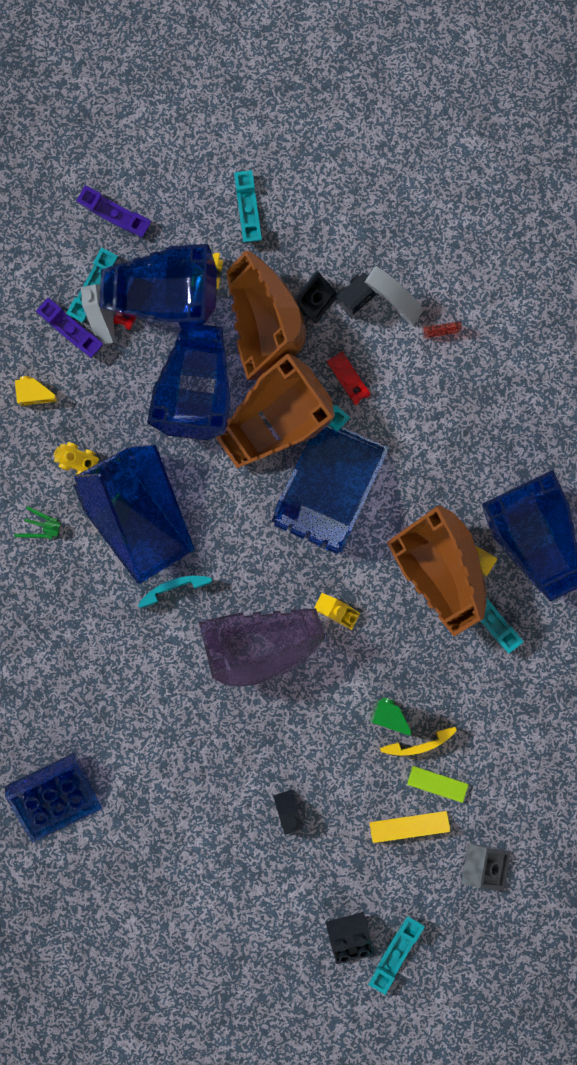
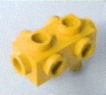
(71, 458)

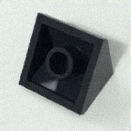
(315, 297)

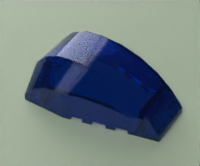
(164, 287)
(190, 413)
(537, 533)

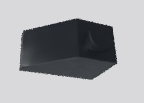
(288, 812)

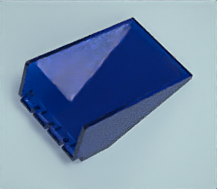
(329, 487)
(135, 510)

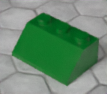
(389, 716)

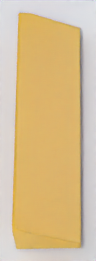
(409, 827)

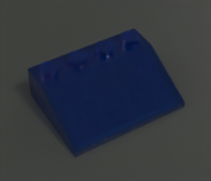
(52, 797)

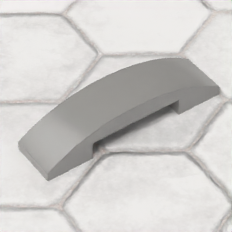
(395, 294)

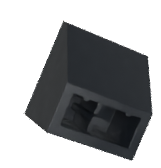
(349, 938)

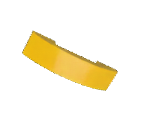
(442, 736)

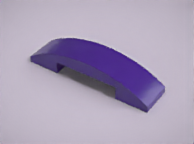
(112, 212)
(69, 328)

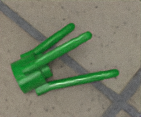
(50, 527)

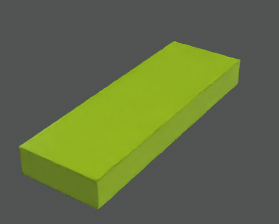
(437, 784)

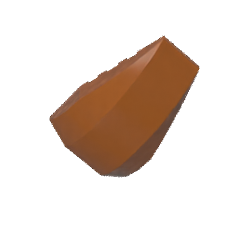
(265, 315)
(291, 403)
(444, 567)

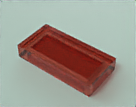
(442, 329)

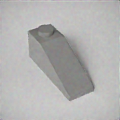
(99, 319)

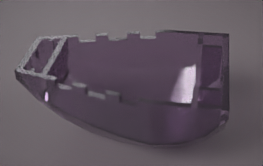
(259, 646)

